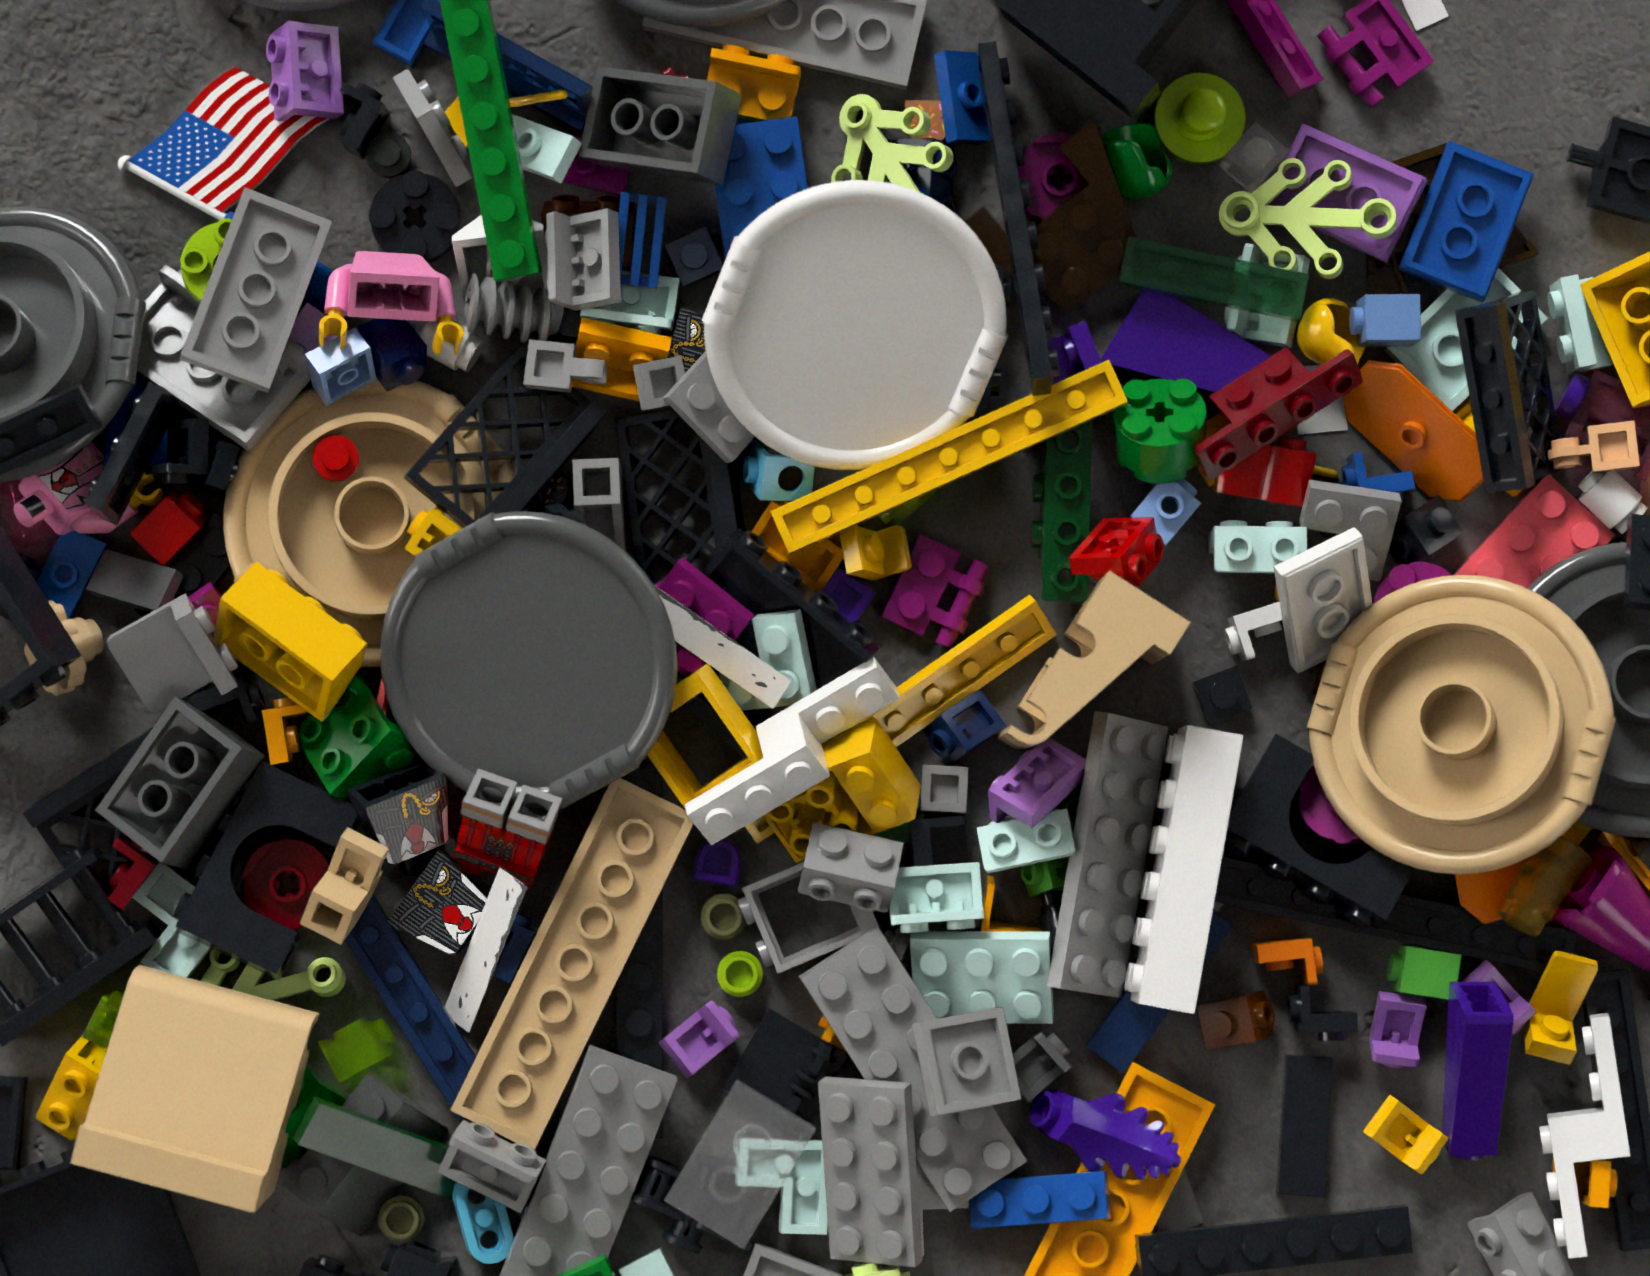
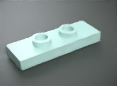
(544, 149)

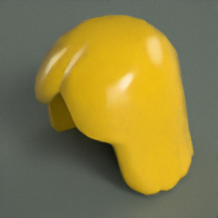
(1326, 331)

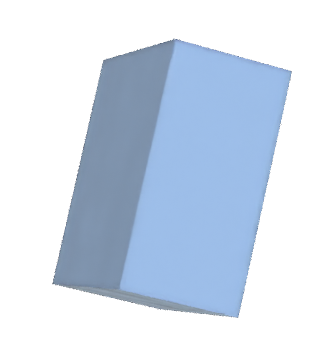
(338, 371)

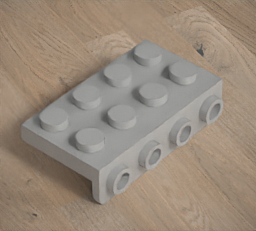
(230, 406)

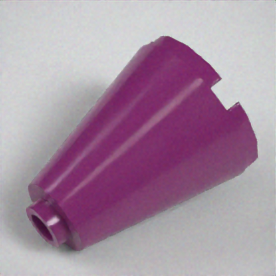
(1610, 908)

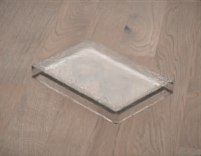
(740, 1164)

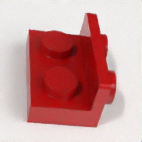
(1120, 546)

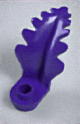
(1104, 1133)

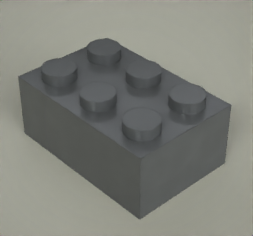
(660, 125)

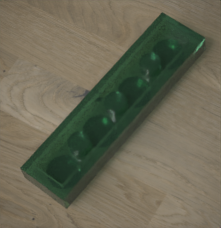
(1213, 279)

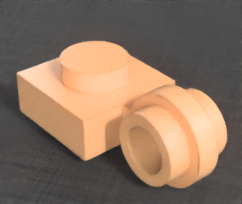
(1609, 447)

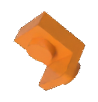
(1280, 956)

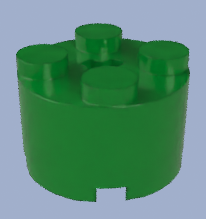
(1160, 429)

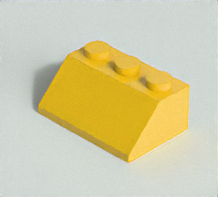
(1622, 314)
(289, 640)

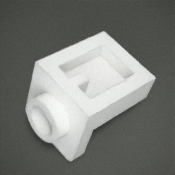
(1261, 621)

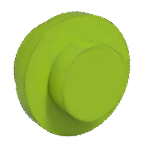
(739, 973)

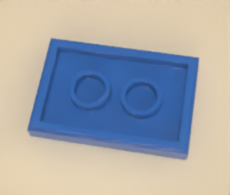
(1465, 221)

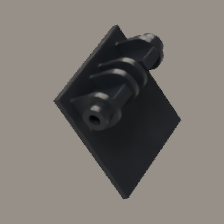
(787, 1064)

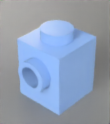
(1170, 506)

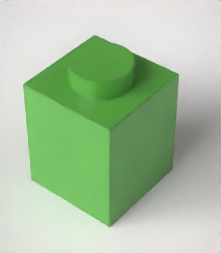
(1423, 971)

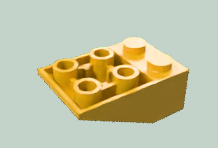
(865, 792)

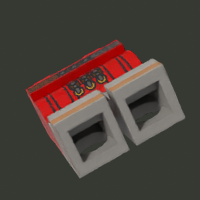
(501, 838)

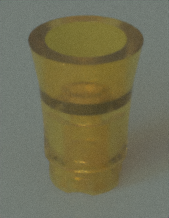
(1543, 885)

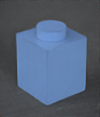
(1386, 320)

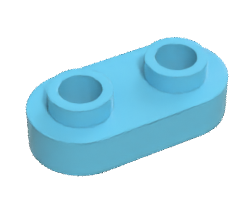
(482, 1217)

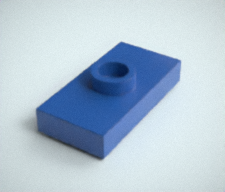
(961, 97)
(70, 569)

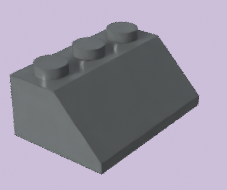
(179, 784)
(349, 1192)

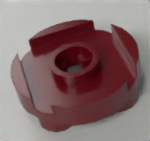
(265, 867)

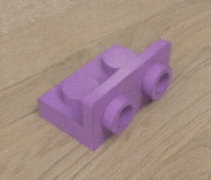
(305, 71)
(1036, 783)

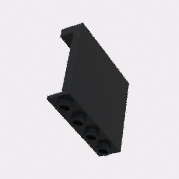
(767, 586)
(89, 1225)

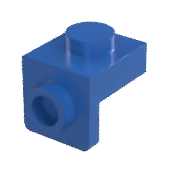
(1355, 475)

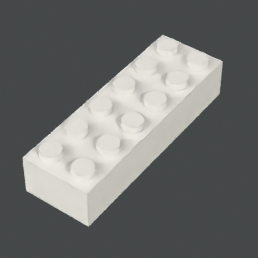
(1185, 868)

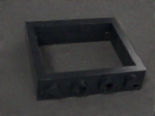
(37, 626)

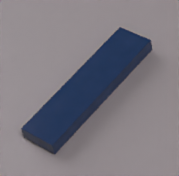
(1132, 1024)

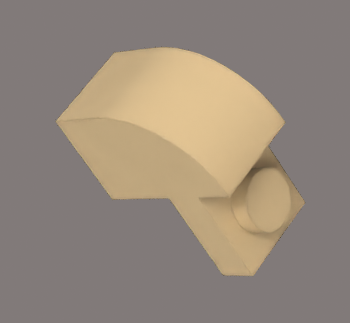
(345, 887)

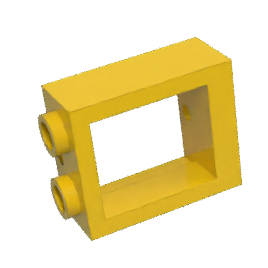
(670, 762)

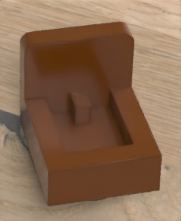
(1236, 1020)

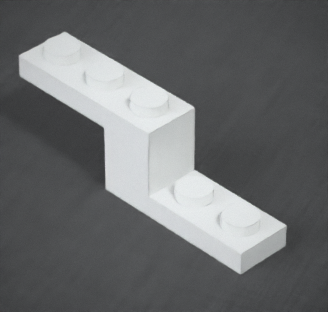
(792, 751)
(1585, 1135)

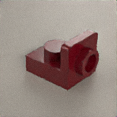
(127, 877)

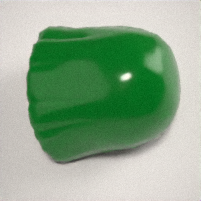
(1137, 159)

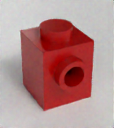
(169, 525)

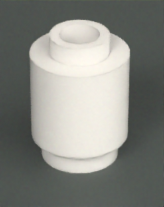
(1610, 499)

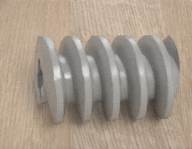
(511, 309)

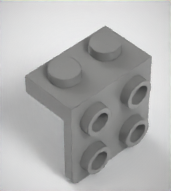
(172, 654)

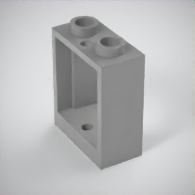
(769, 947)

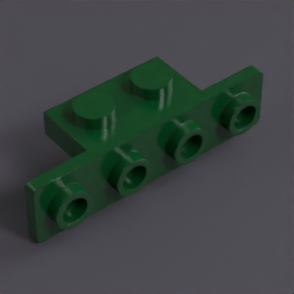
(1064, 512)

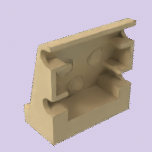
(1112, 632)
(196, 1089)

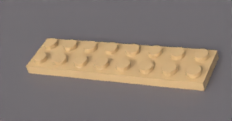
(573, 963)

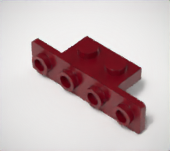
(1270, 403)

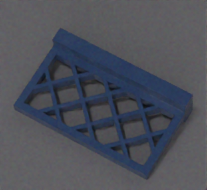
(523, 73)

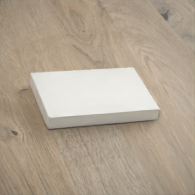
(1322, 596)

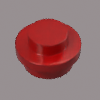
(335, 458)

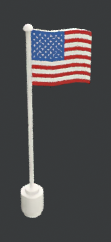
(233, 143)

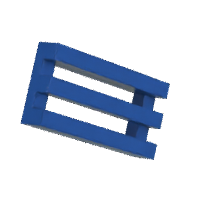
(643, 201)

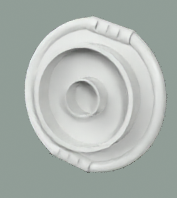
(854, 323)

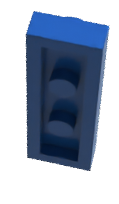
(1042, 1200)

